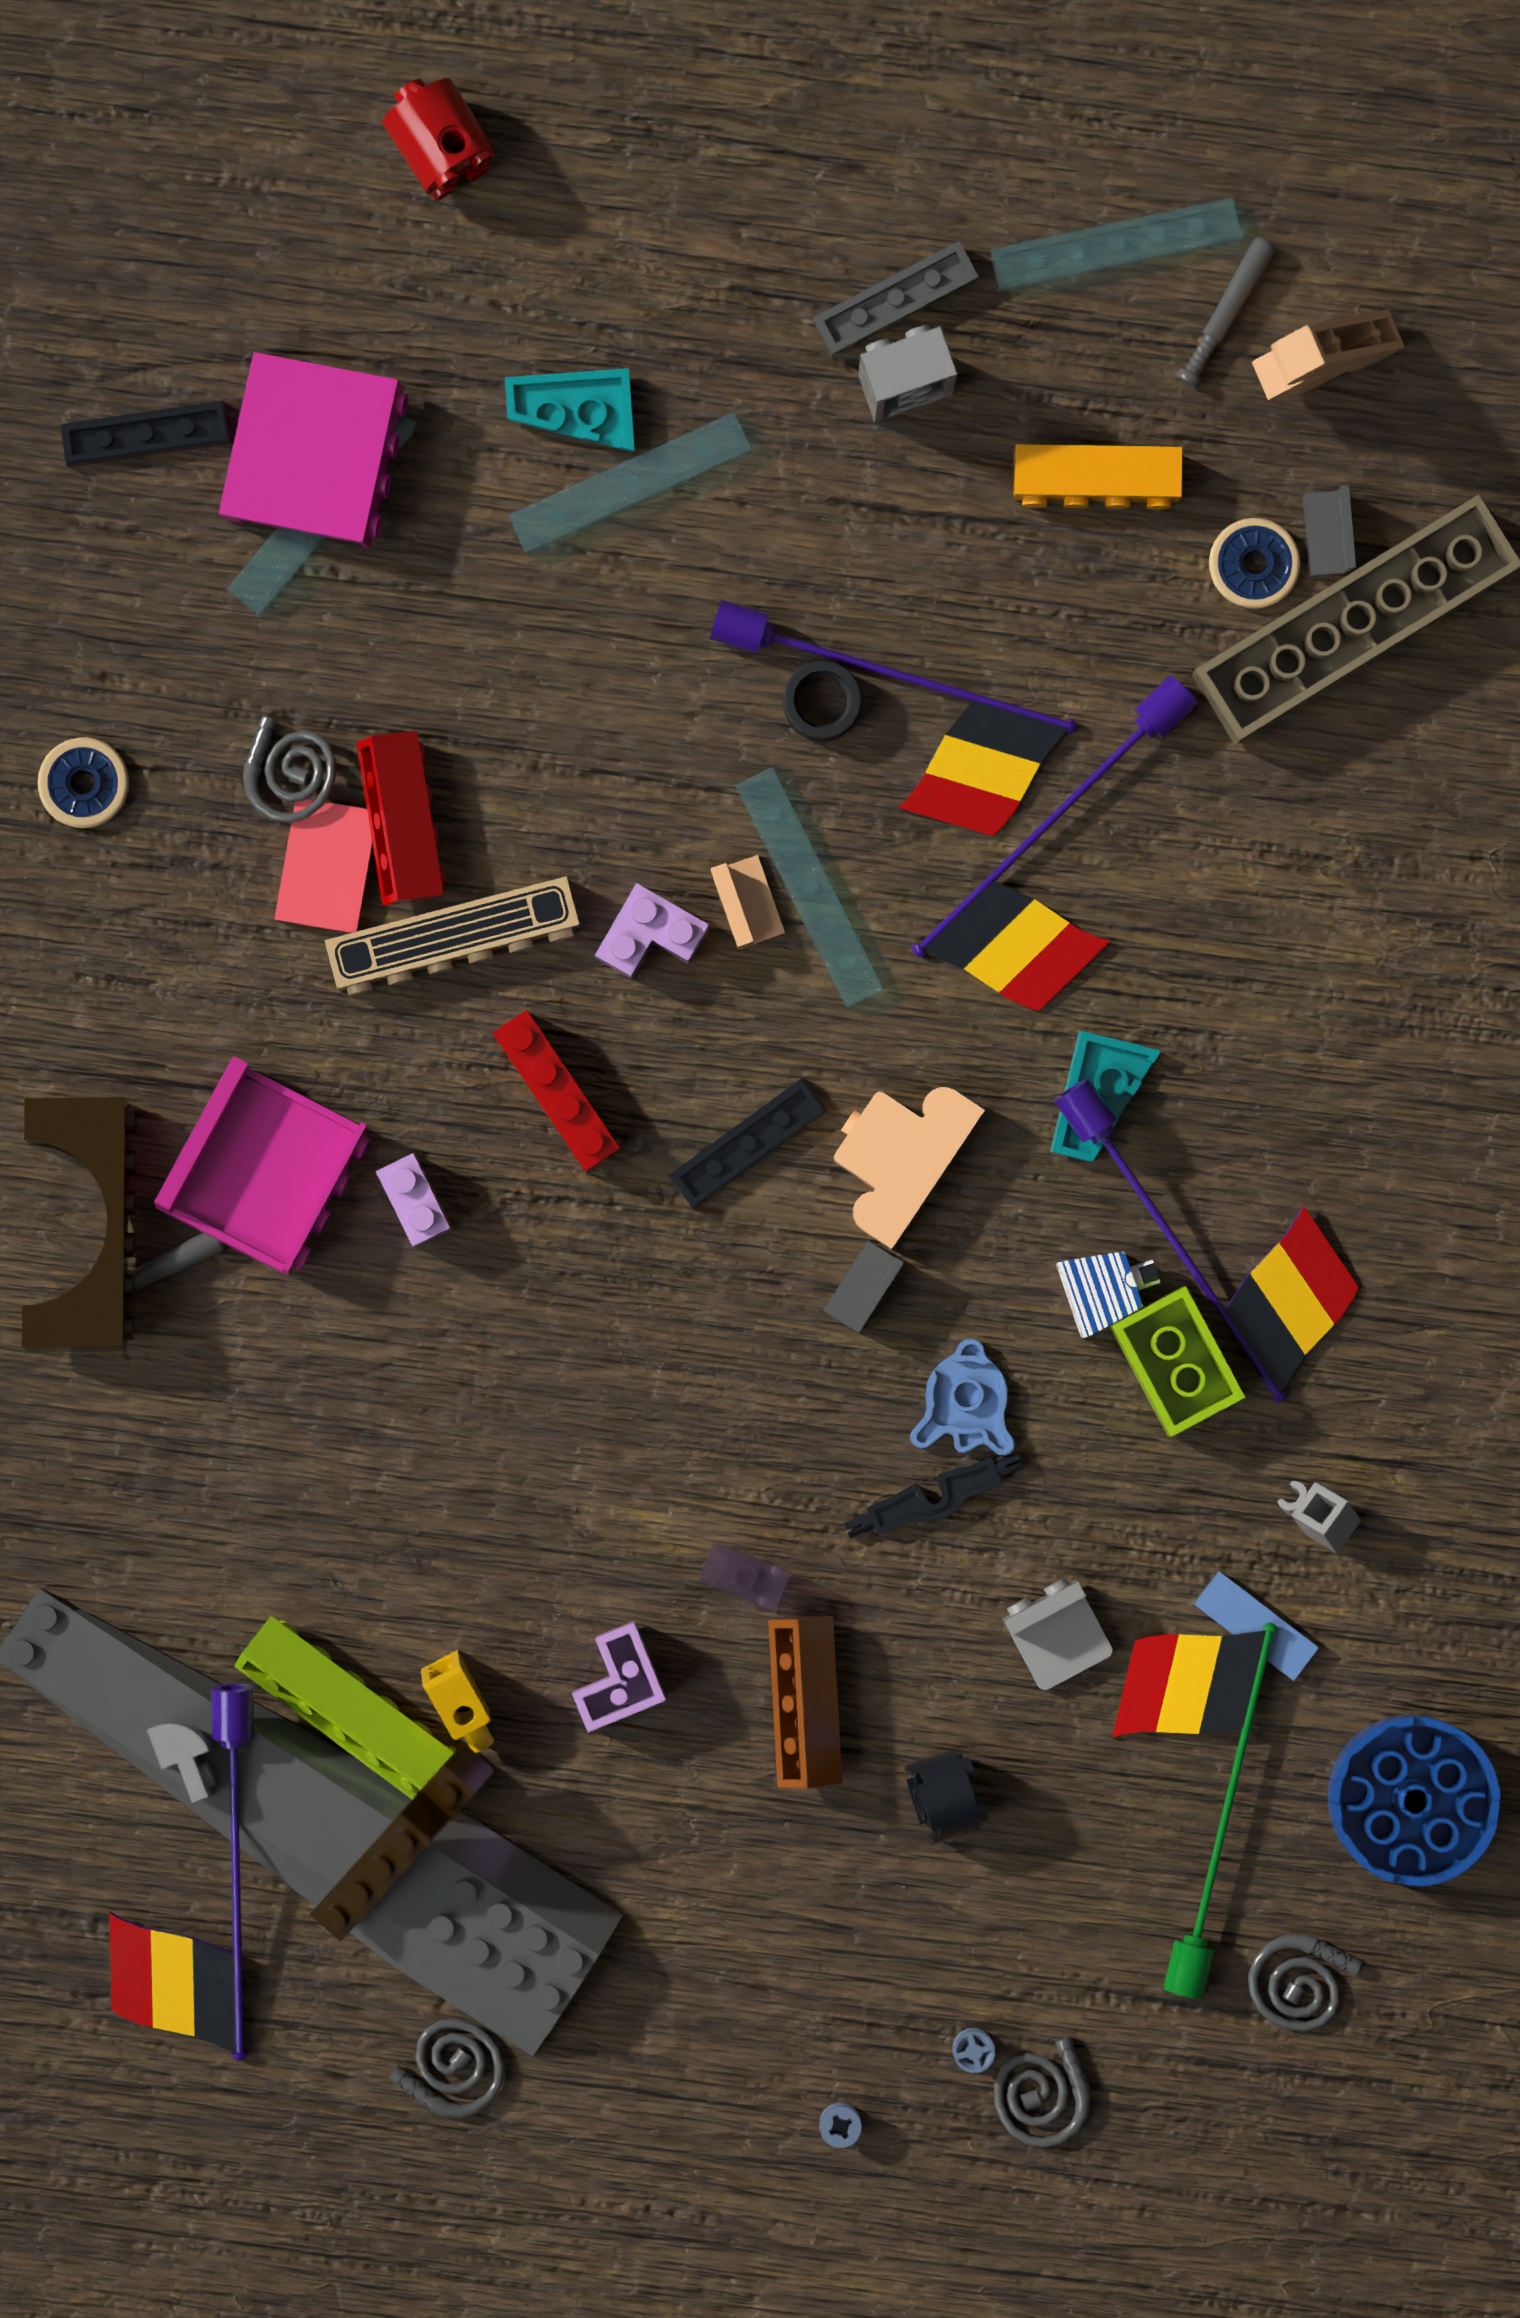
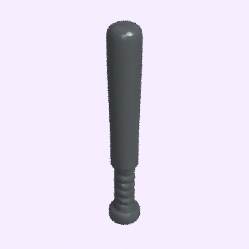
(1232, 301)
(177, 1259)

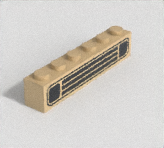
(453, 934)

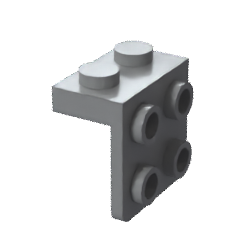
(1057, 1633)

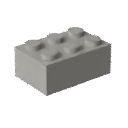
(906, 372)

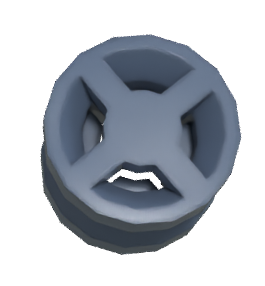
(975, 2057)
(836, 2118)

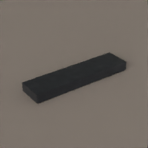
(145, 433)
(747, 1143)

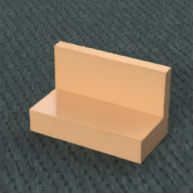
(747, 901)

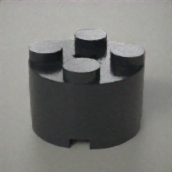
(945, 1796)

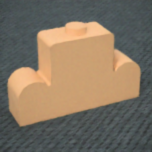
(1326, 351)
(902, 1156)

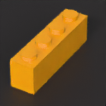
(1097, 475)

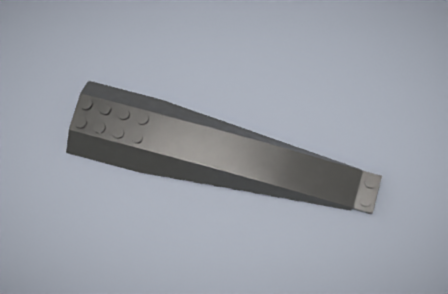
(464, 1918)

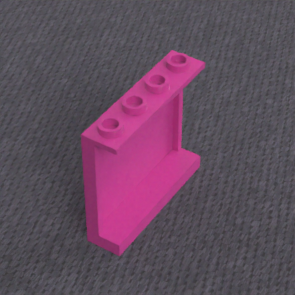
(313, 449)
(262, 1168)

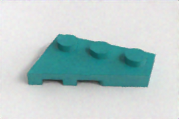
(575, 404)
(1115, 1072)

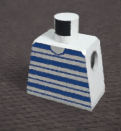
(1104, 1288)

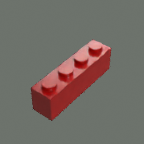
(400, 818)
(556, 1091)

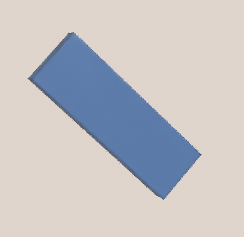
(1244, 1614)

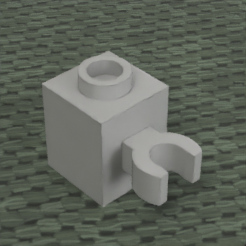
(1322, 1515)

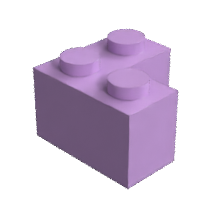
(649, 921)
(631, 1682)

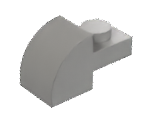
(183, 1746)

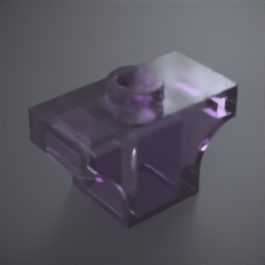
(744, 1575)

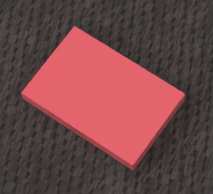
(326, 868)

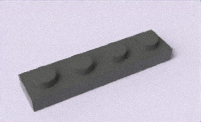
(895, 298)

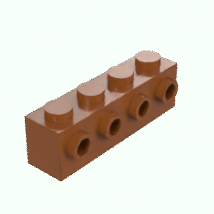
(805, 1702)

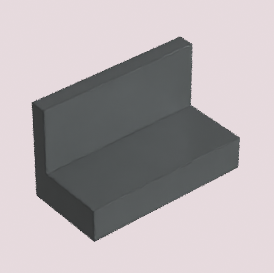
(1329, 533)
(863, 1286)

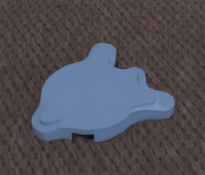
(966, 1400)

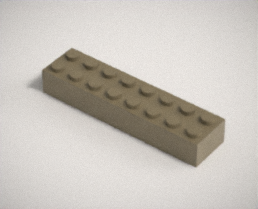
(1356, 620)

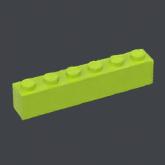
(343, 1707)

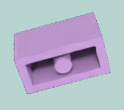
(414, 1200)

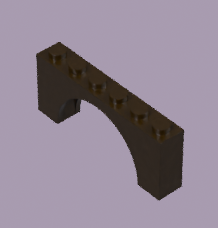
(96, 1310)

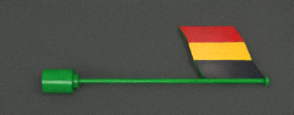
(1195, 1689)

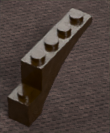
(402, 1842)

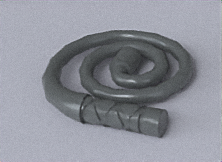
(297, 775)
(1294, 1991)
(458, 2062)
(1033, 2099)

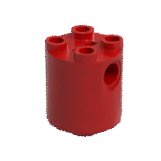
(438, 136)

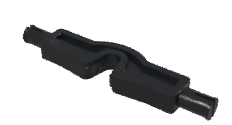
(955, 1488)

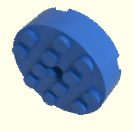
(1370, 1791)

